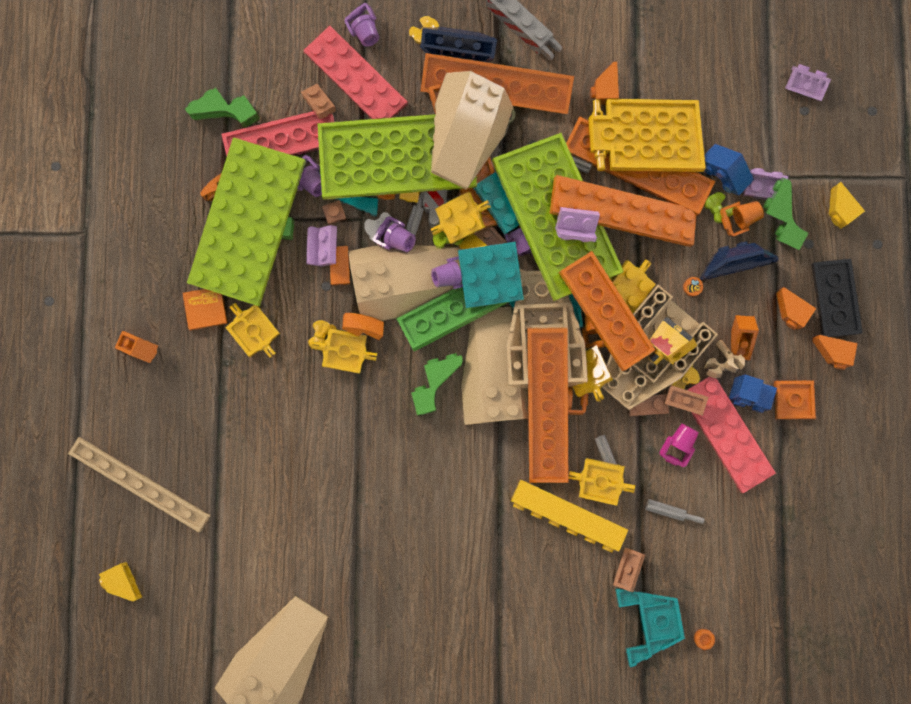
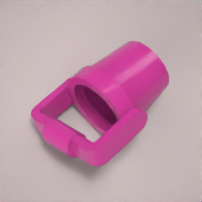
(682, 439)

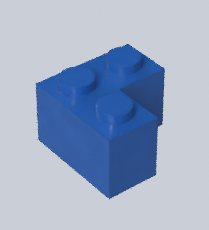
(729, 168)
(752, 392)

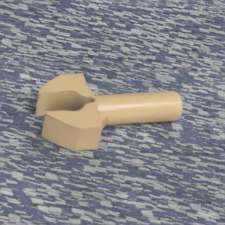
(731, 359)
(717, 369)

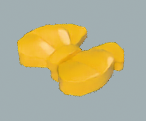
(416, 33)
(321, 330)
(690, 376)

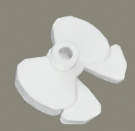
(372, 226)

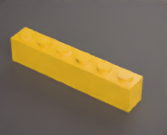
(569, 515)

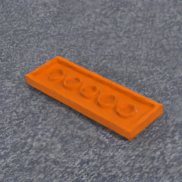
(607, 311)

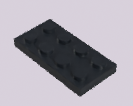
(836, 298)

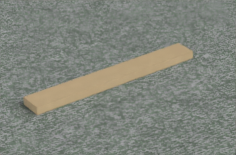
(139, 484)

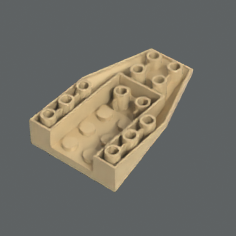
(644, 377)

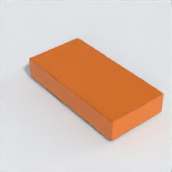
(341, 270)

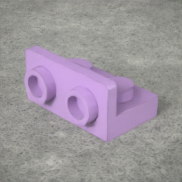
(808, 83)
(763, 184)
(577, 224)
(321, 246)

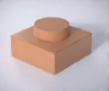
(334, 212)

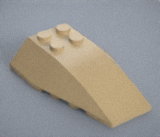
(468, 125)
(395, 280)
(541, 311)
(485, 373)
(277, 659)

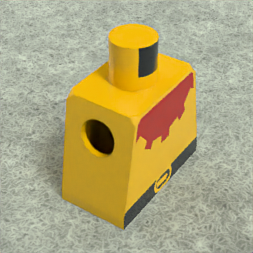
(670, 342)

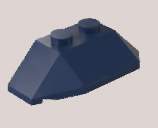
(458, 43)
(737, 259)

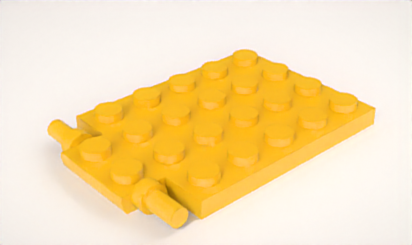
(647, 135)

